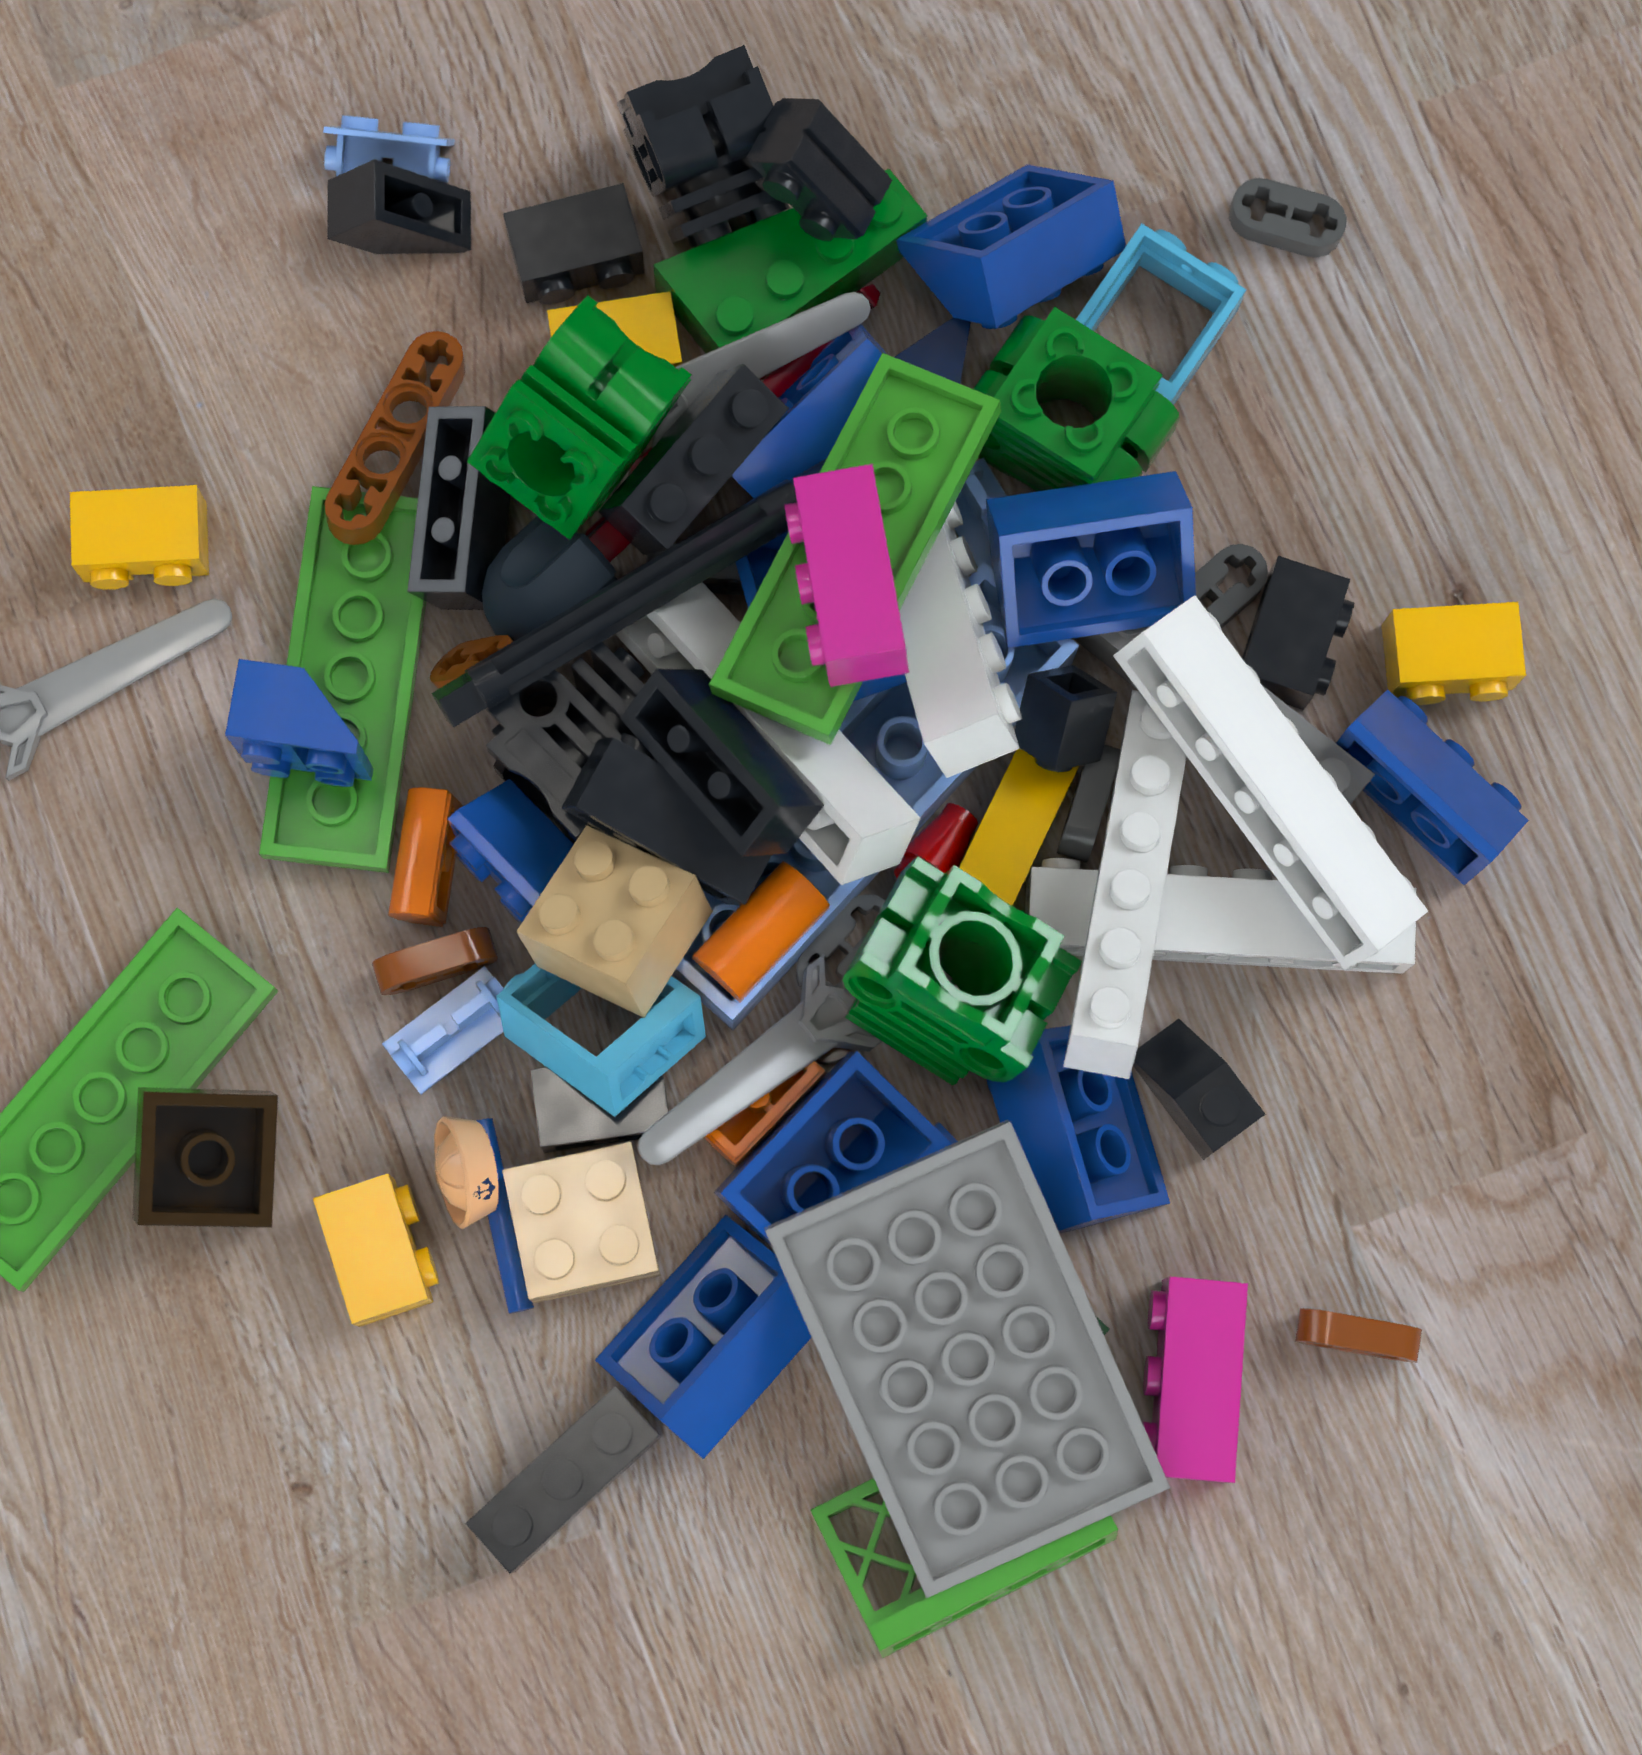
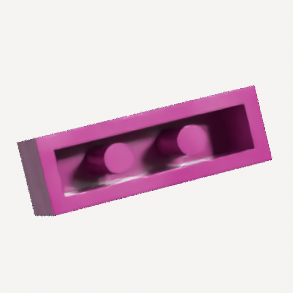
(847, 576)
(1196, 1377)

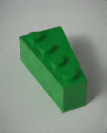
(779, 270)

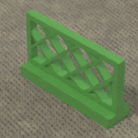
(914, 1614)

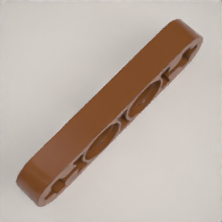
(389, 434)

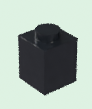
(1064, 718)

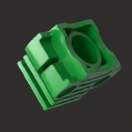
(1075, 364)
(577, 419)
(997, 955)

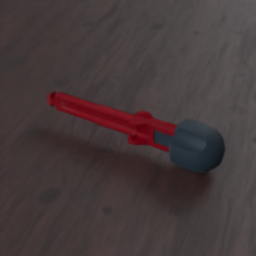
(547, 573)

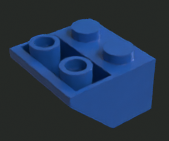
(287, 723)
(511, 842)

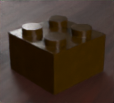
(204, 1157)

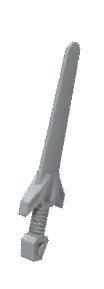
(771, 347)
(68, 691)
(766, 1063)

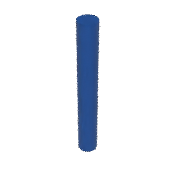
(505, 1238)

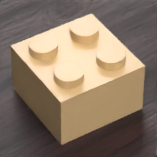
(615, 921)
(581, 1222)

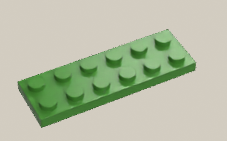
(922, 447)
(361, 648)
(77, 1116)

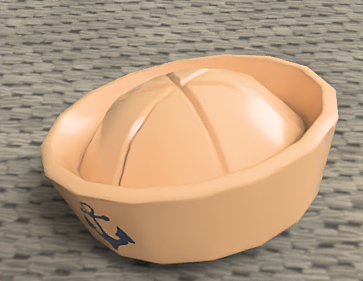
(465, 1170)

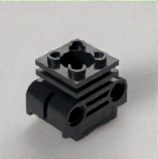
(697, 141)
(550, 750)

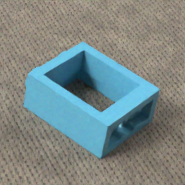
(1169, 261)
(627, 1064)

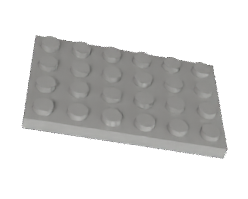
(967, 1358)

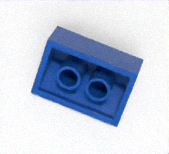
(1016, 243)
(816, 412)
(1091, 557)
(1432, 787)
(1081, 1137)
(831, 1142)
(710, 1337)

